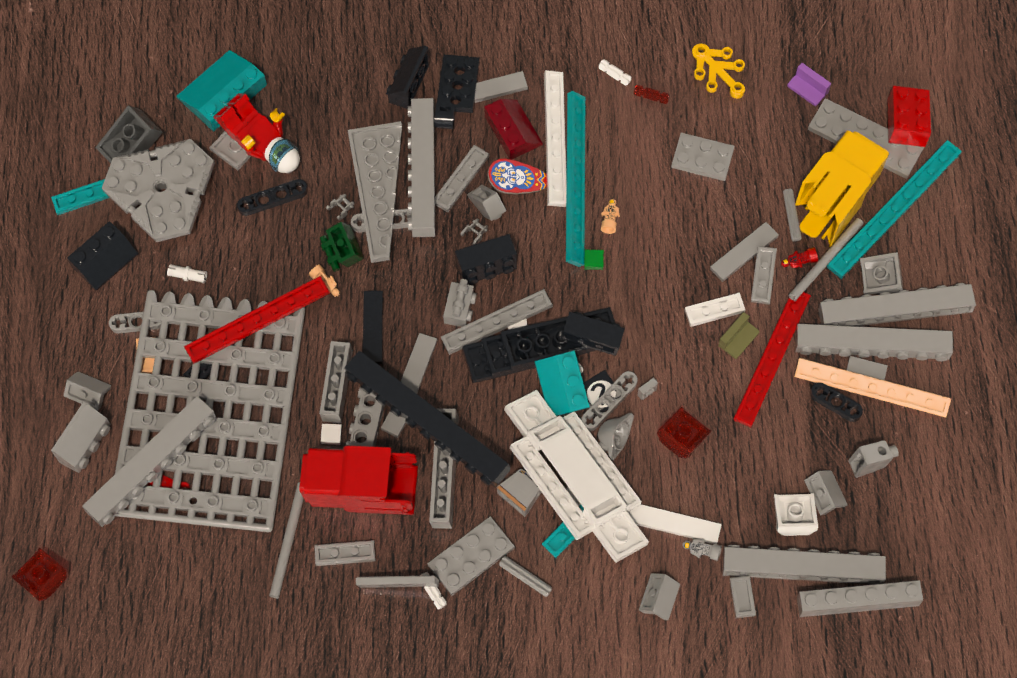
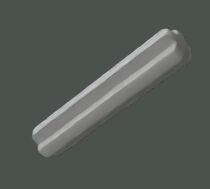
(792, 215)
(525, 576)

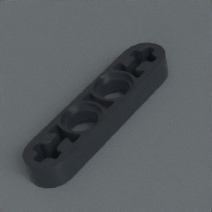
(271, 195)

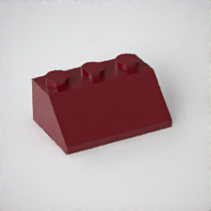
(511, 127)

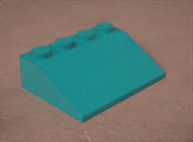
(220, 85)

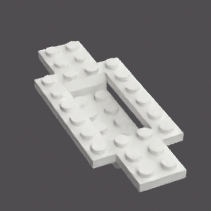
(584, 470)

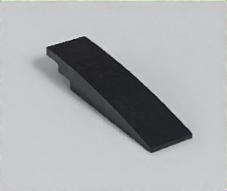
(520, 347)

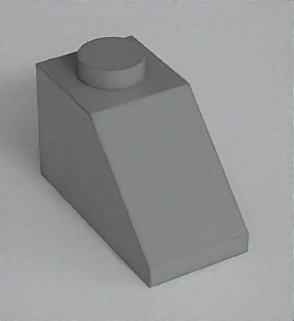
(487, 202)

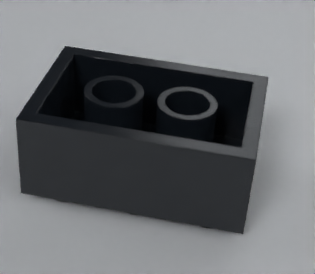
(486, 259)

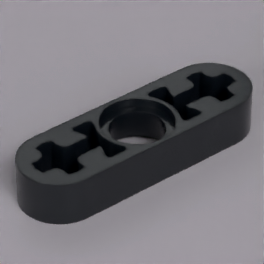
(835, 394)

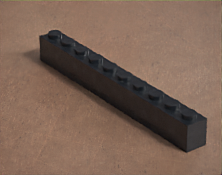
(427, 419)

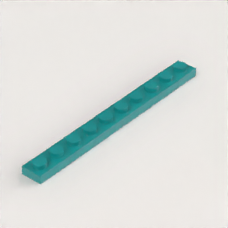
(575, 179)
(894, 209)

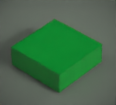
(593, 259)

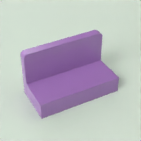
(809, 85)

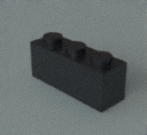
(592, 333)

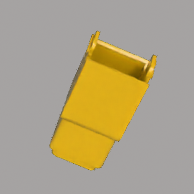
(840, 184)

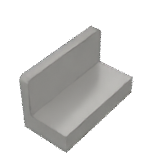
(87, 389)
(826, 491)
(659, 596)

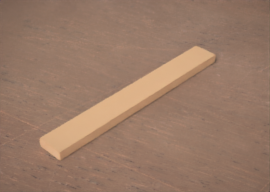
(872, 387)

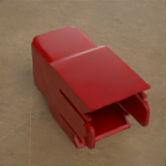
(360, 479)

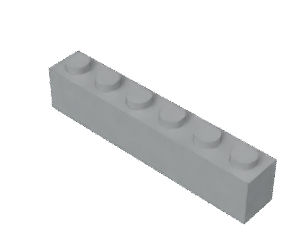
(443, 483)
(859, 598)

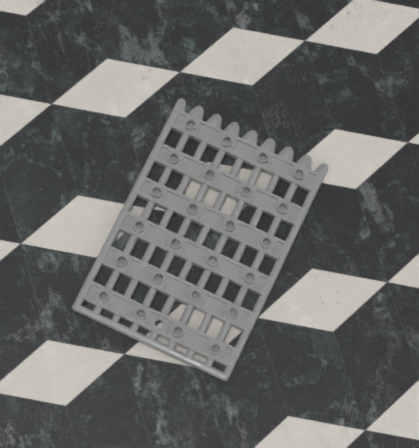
(223, 428)

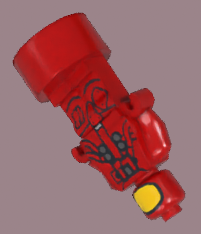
(796, 260)

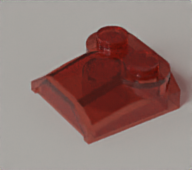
(682, 434)
(40, 575)

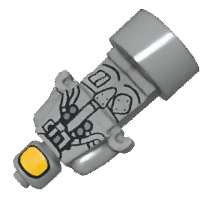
(698, 548)

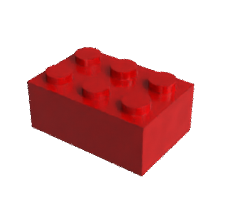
(909, 116)

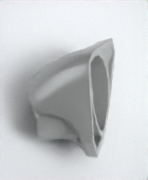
(614, 434)

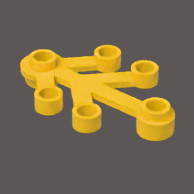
(718, 67)

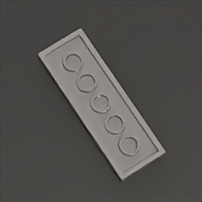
(834, 120)

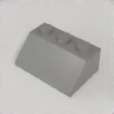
(81, 438)

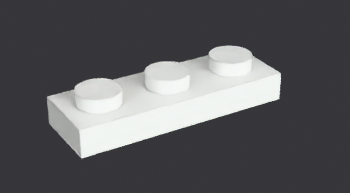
(714, 309)

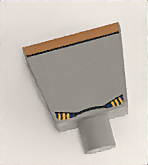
(519, 491)

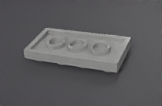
(471, 556)

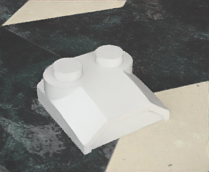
(795, 514)

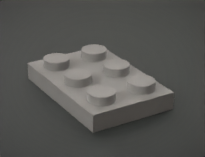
(702, 156)

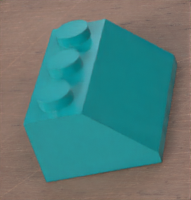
(562, 383)

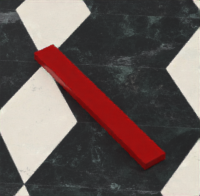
(256, 320)
(771, 360)

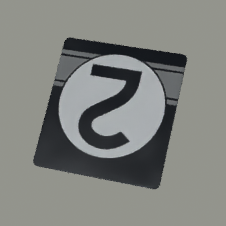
(597, 386)

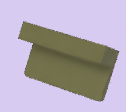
(738, 336)

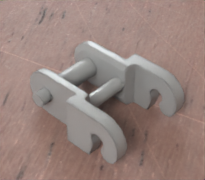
(337, 203)
(471, 227)

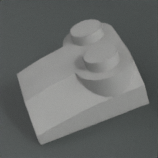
(882, 274)

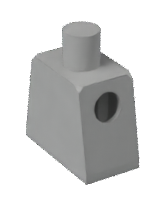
(872, 458)

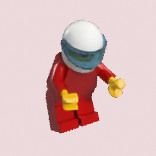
(257, 134)

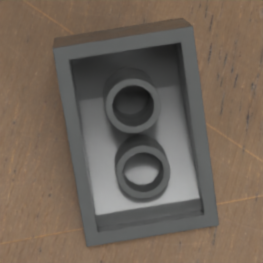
(129, 134)

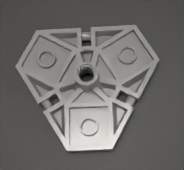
(137, 180)

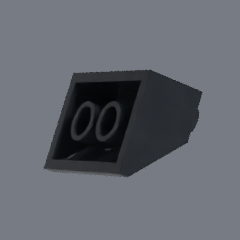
(409, 76)
(102, 256)

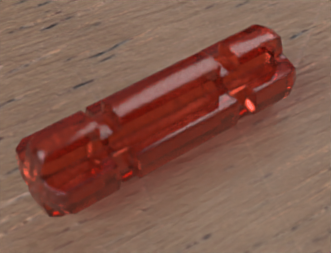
(651, 94)

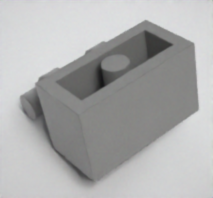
(459, 303)

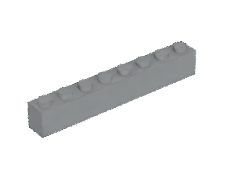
(422, 168)
(898, 306)
(873, 342)
(149, 462)
(804, 565)

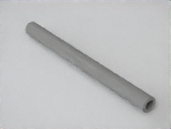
(826, 259)
(287, 544)

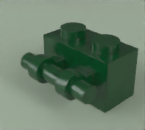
(344, 245)

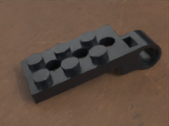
(445, 109)

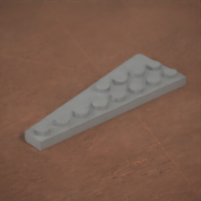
(376, 166)

